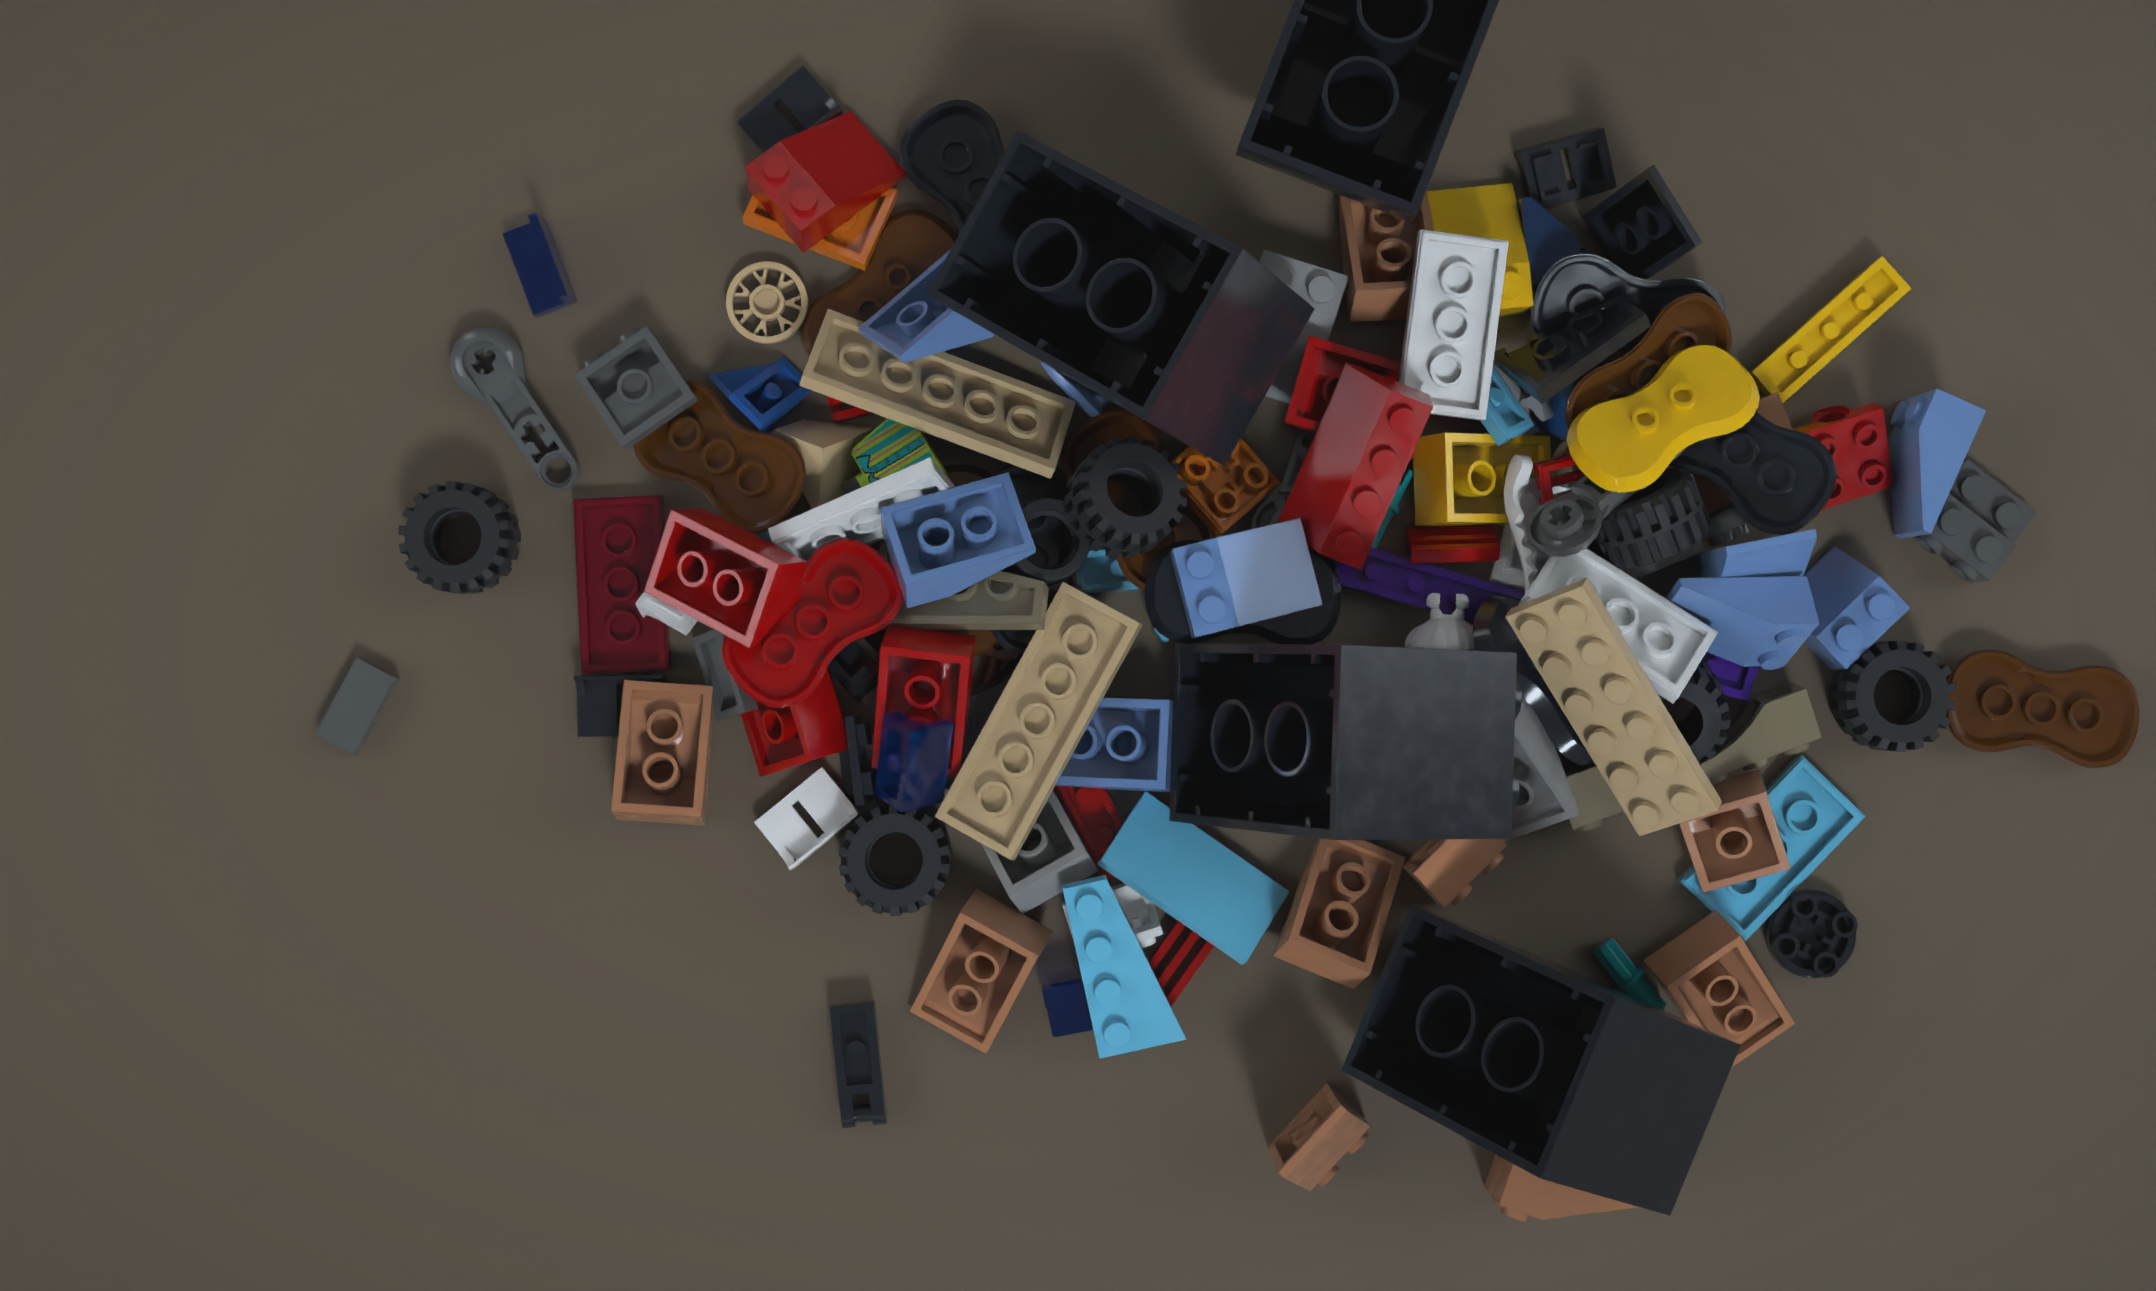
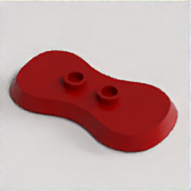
(841, 598)

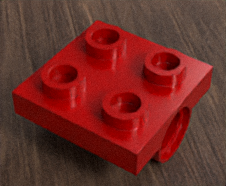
(1858, 448)

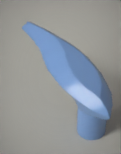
(1090, 403)

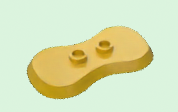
(1635, 437)

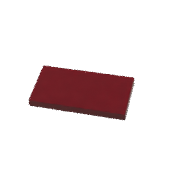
(613, 563)

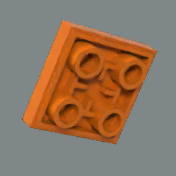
(1226, 492)

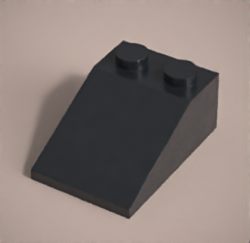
(1643, 226)

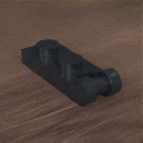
(858, 1062)

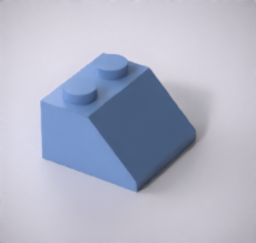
(1851, 608)

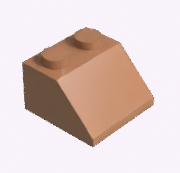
(1739, 838)
(1449, 866)

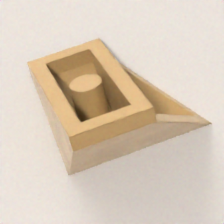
(826, 455)

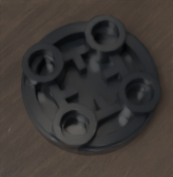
(1811, 934)

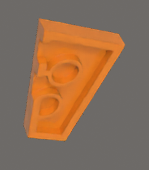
(850, 243)

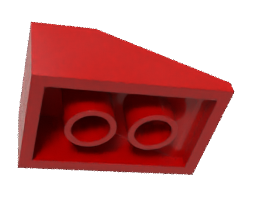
(821, 178)
(1319, 374)
(928, 681)

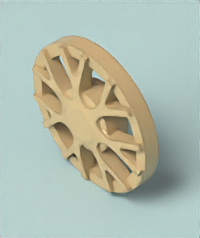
(767, 302)

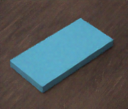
(1811, 823)
(1193, 878)

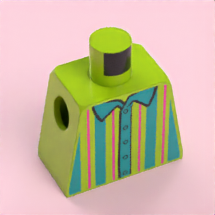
(887, 451)

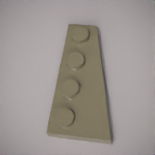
(993, 603)

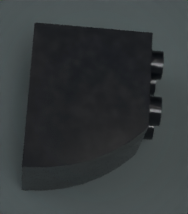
(1366, 95)
(1122, 296)
(1345, 740)
(1540, 1062)

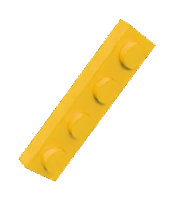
(1830, 330)

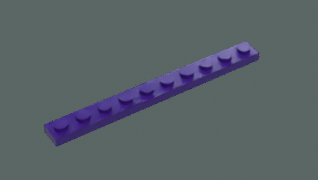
(1410, 584)

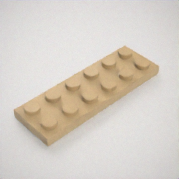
(941, 396)
(1613, 707)
(1038, 721)

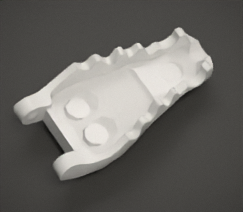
(1521, 501)

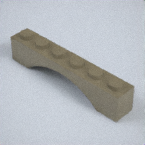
(1766, 726)

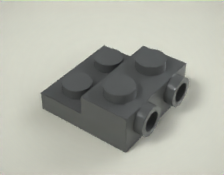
(635, 386)
(1977, 525)

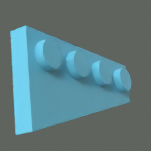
(1119, 984)

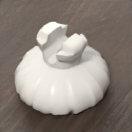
(1443, 630)

